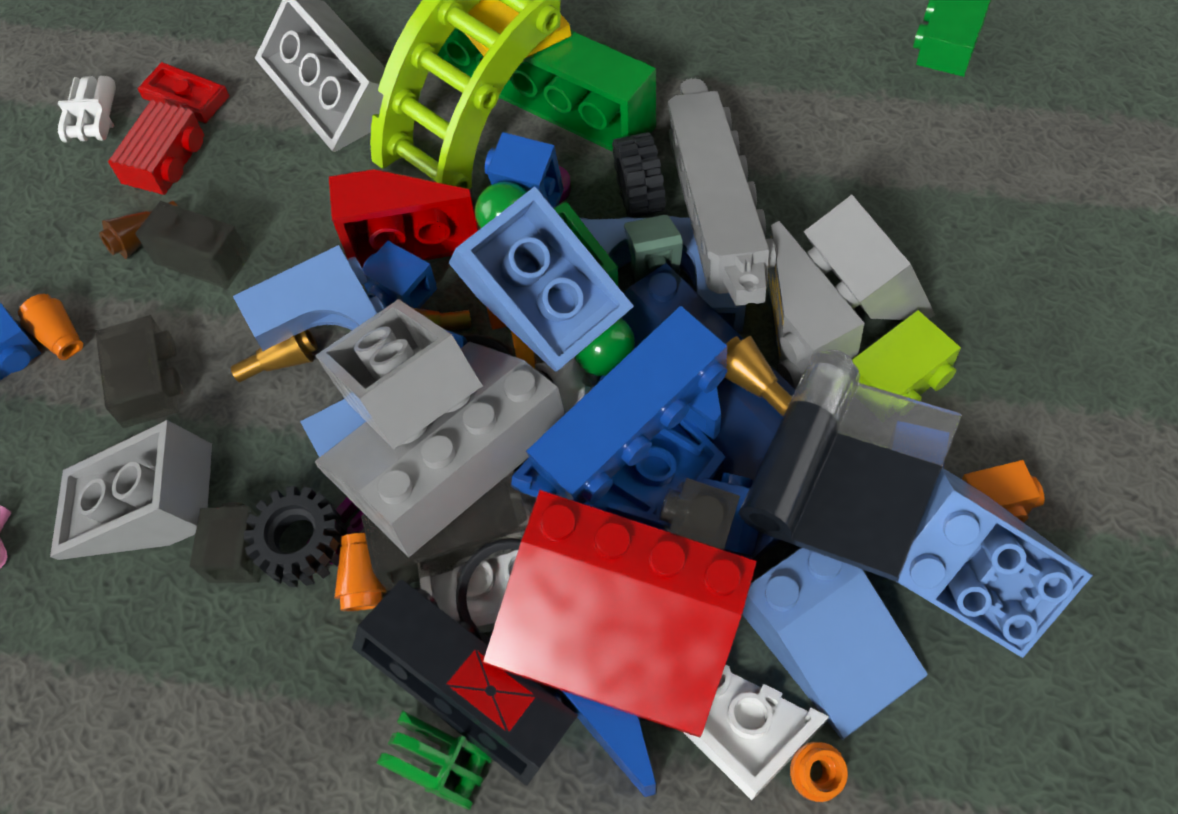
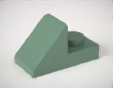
(652, 244)

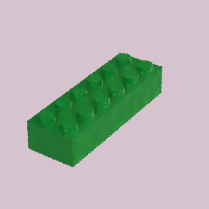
(574, 86)

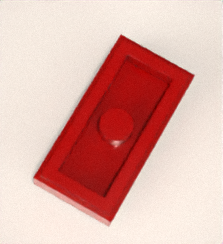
(184, 89)

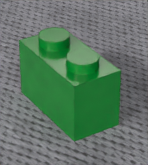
(950, 34)

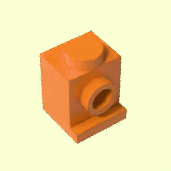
(1009, 487)

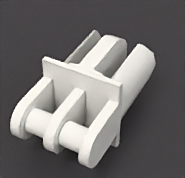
(87, 109)

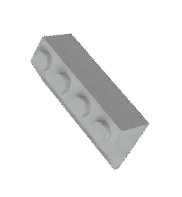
(323, 70)

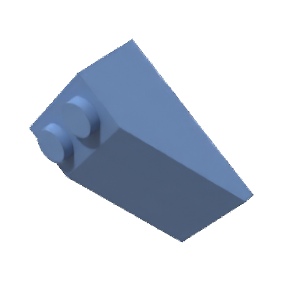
(540, 280)
(833, 637)

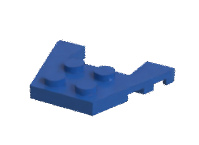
(641, 488)

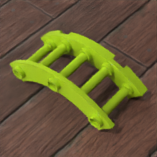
(418, 54)

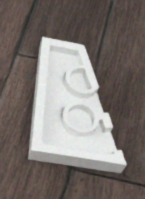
(754, 732)

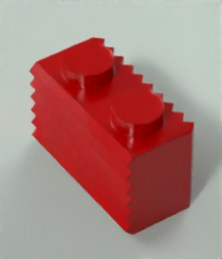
(157, 147)

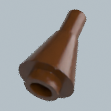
(120, 233)

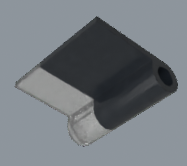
(850, 468)

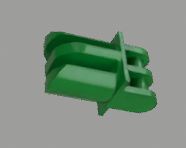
(440, 761)

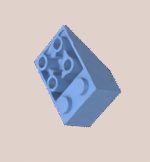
(989, 567)

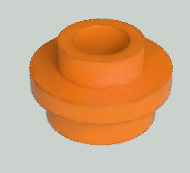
(833, 776)

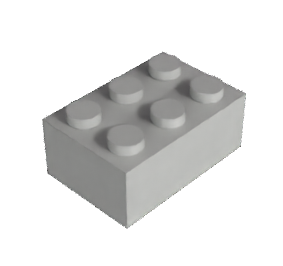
(400, 372)

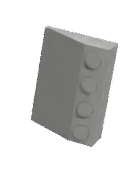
(458, 458)

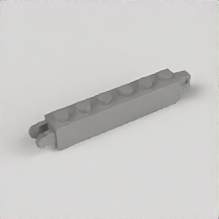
(718, 196)

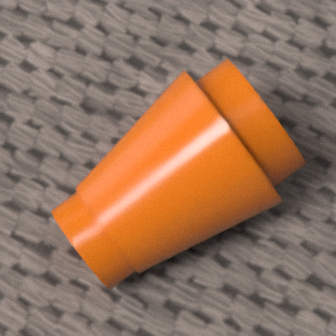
(50, 325)
(356, 582)

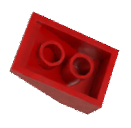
(406, 210)

